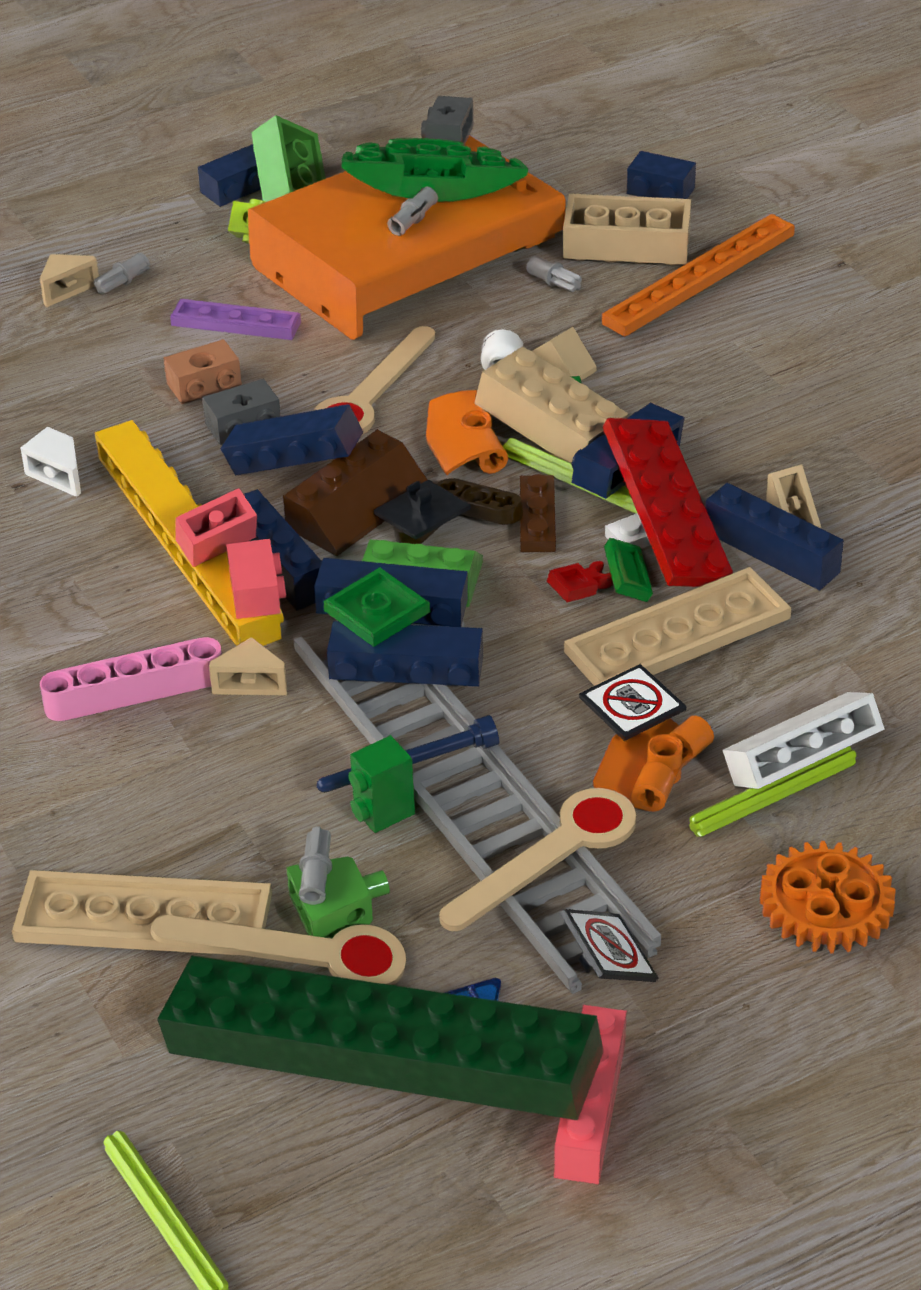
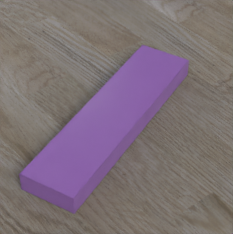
(236, 319)

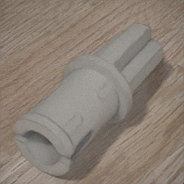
(122, 273)
(554, 274)
(315, 866)

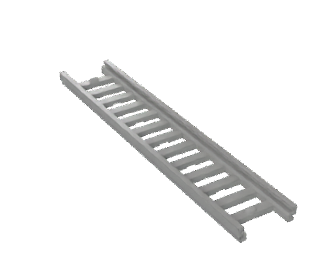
(523, 796)

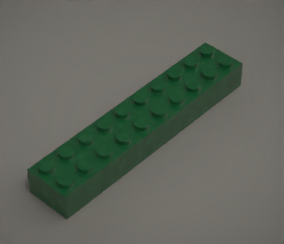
(384, 1036)

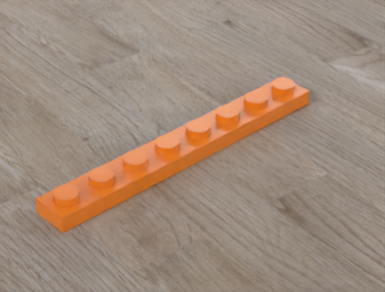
(697, 275)

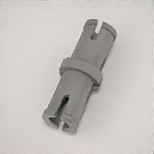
(412, 211)

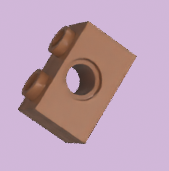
(202, 371)

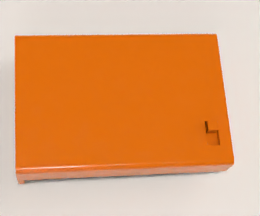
(343, 261)

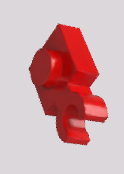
(576, 583)

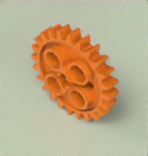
(827, 896)

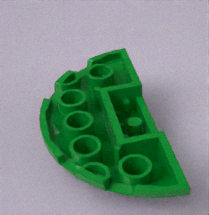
(442, 164)

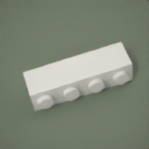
(803, 740)

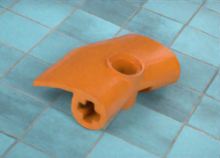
(463, 432)
(652, 761)

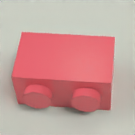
(211, 526)
(254, 578)

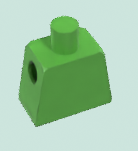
(346, 900)

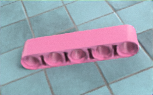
(128, 679)

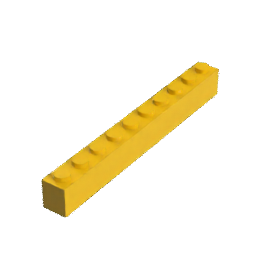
(160, 499)

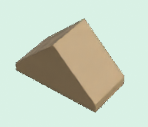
(67, 277)
(567, 354)
(791, 493)
(248, 671)

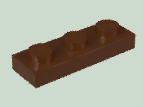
(538, 518)

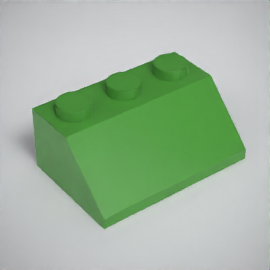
(286, 157)
(426, 556)

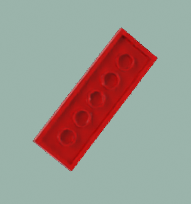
(667, 502)

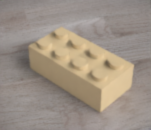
(626, 229)
(544, 403)

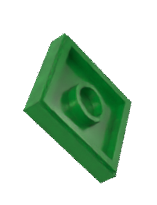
(376, 606)

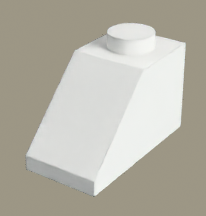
(52, 460)

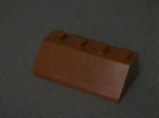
(339, 500)

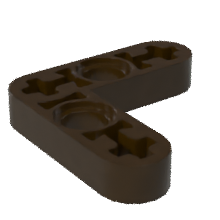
(492, 505)

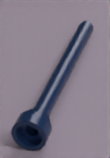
(481, 733)

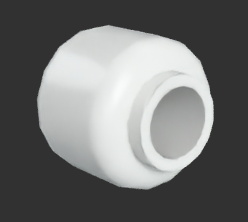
(498, 346)

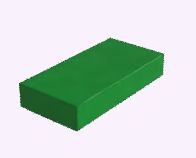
(628, 569)

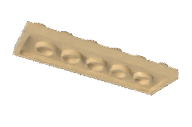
(679, 627)
(121, 908)

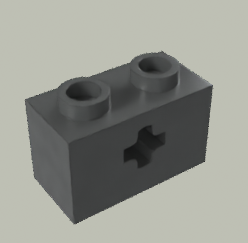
(449, 119)
(238, 406)

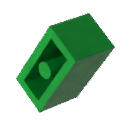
(382, 784)

